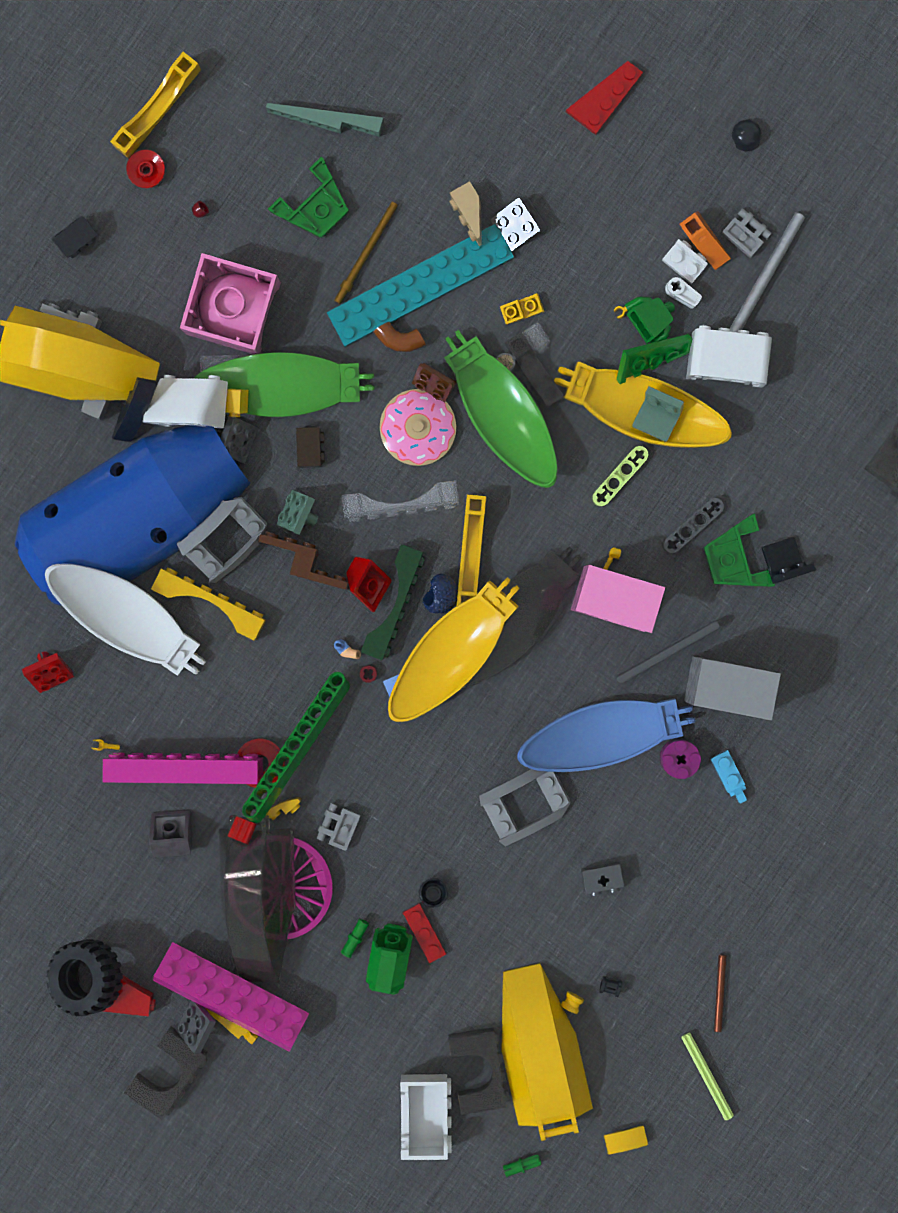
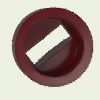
(200, 209)

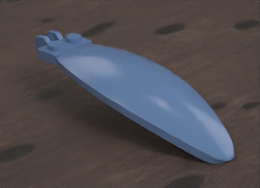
(603, 735)

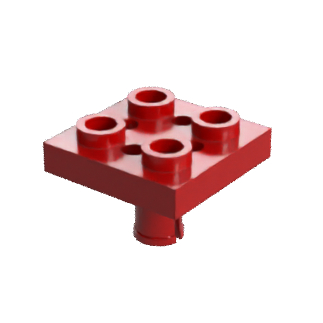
(47, 672)

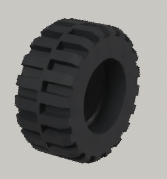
(64, 981)

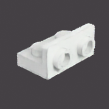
(685, 261)

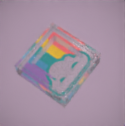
(305, 904)

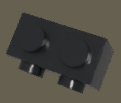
(74, 237)

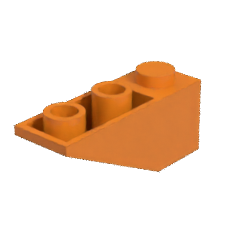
(705, 240)

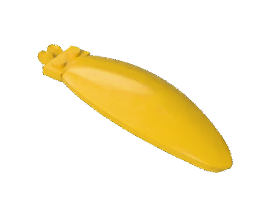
(620, 403)
(451, 652)

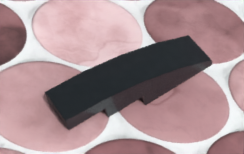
(133, 411)

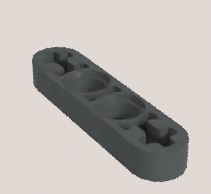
(695, 528)

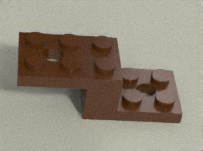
(304, 560)

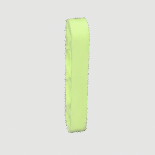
(622, 478)

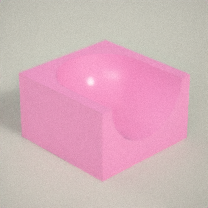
(229, 304)
(618, 598)

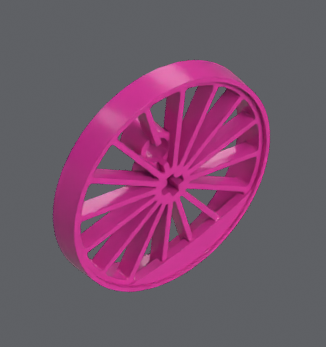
(325, 881)

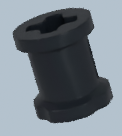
(610, 986)

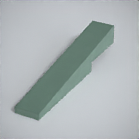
(329, 120)

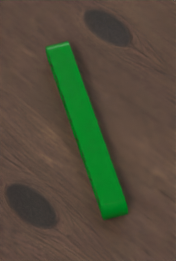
(296, 756)

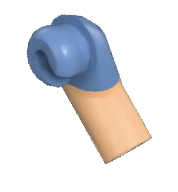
(345, 650)

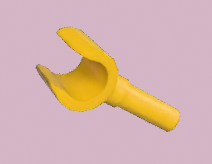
(614, 553)
(102, 745)

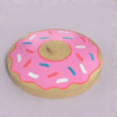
(417, 428)

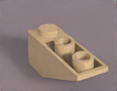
(469, 206)

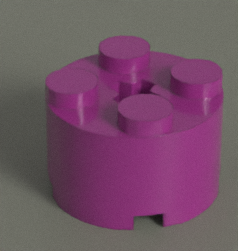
(688, 766)

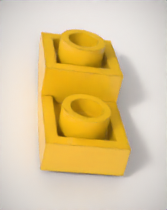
(522, 309)
(286, 806)
(625, 1140)

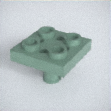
(297, 512)

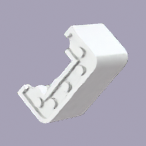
(729, 356)
(425, 1117)

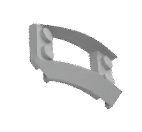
(200, 554)
(501, 817)

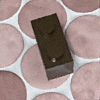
(309, 447)

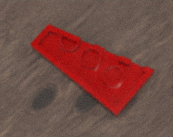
(601, 101)

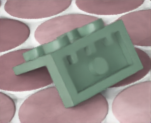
(658, 414)

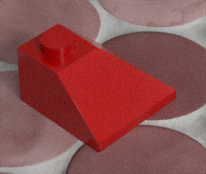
(367, 582)

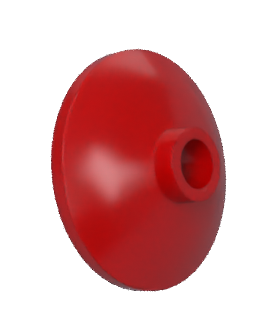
(141, 160)

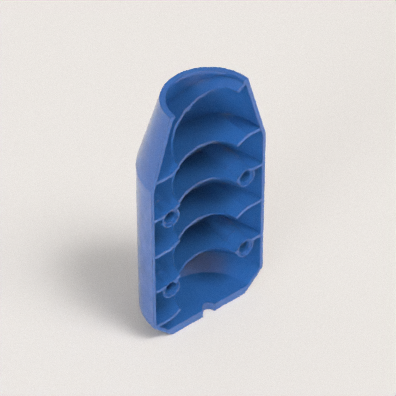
(117, 519)

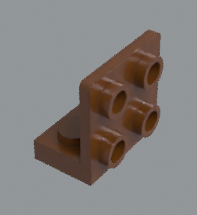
(433, 382)

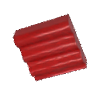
(242, 830)

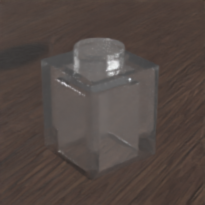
(537, 338)

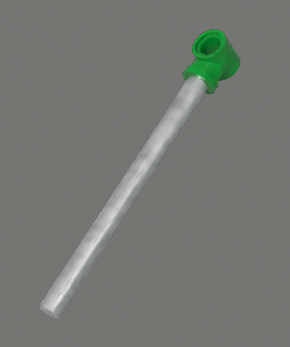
(767, 272)

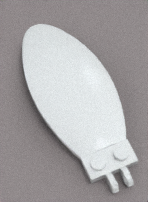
(122, 616)

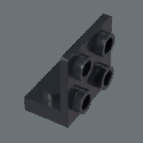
(785, 560)

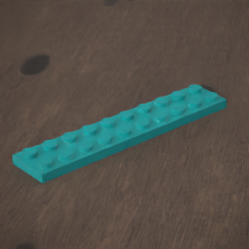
(419, 285)

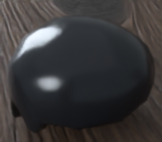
(746, 135)
(433, 892)

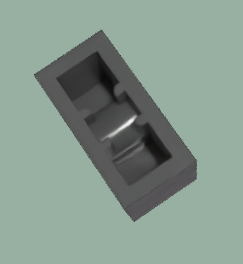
(593, 874)

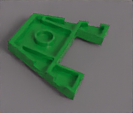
(320, 210)
(728, 560)

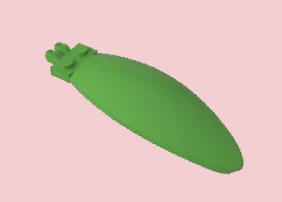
(290, 382)
(503, 412)

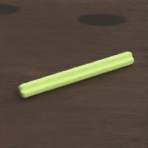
(707, 1076)

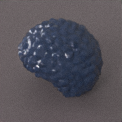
(441, 595)

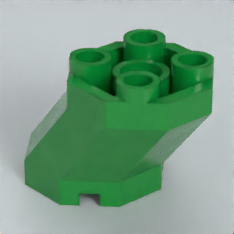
(389, 959)

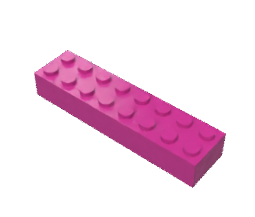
(179, 769)
(230, 996)

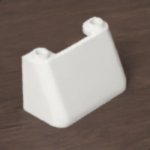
(188, 402)

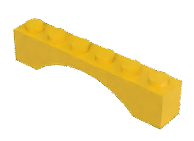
(140, 126)
(471, 547)
(245, 622)

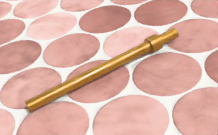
(347, 284)

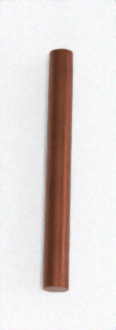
(720, 993)

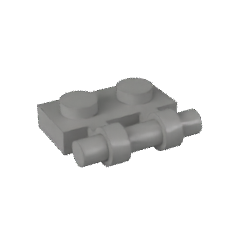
(742, 236)
(344, 828)

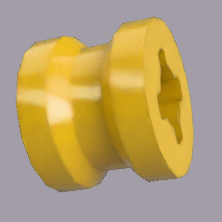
(572, 1002)

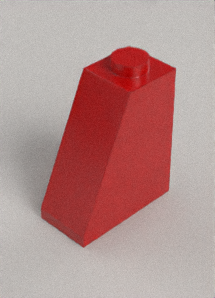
(133, 1000)

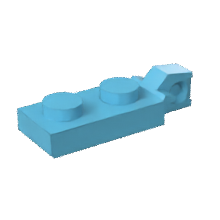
(729, 775)

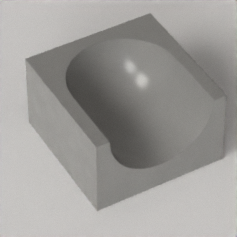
(732, 688)

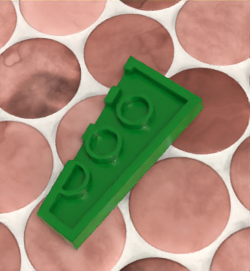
(651, 356)

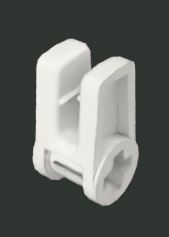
(684, 292)

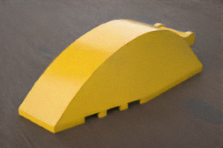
(68, 358)
(541, 1054)

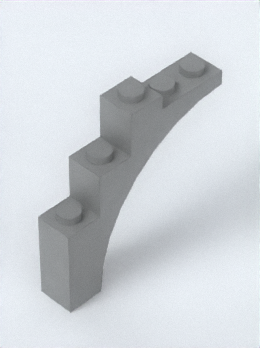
(94, 408)

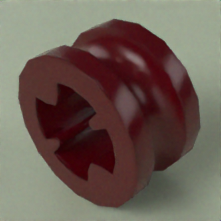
(362, 673)

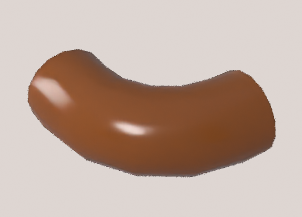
(399, 341)

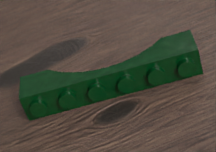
(378, 640)

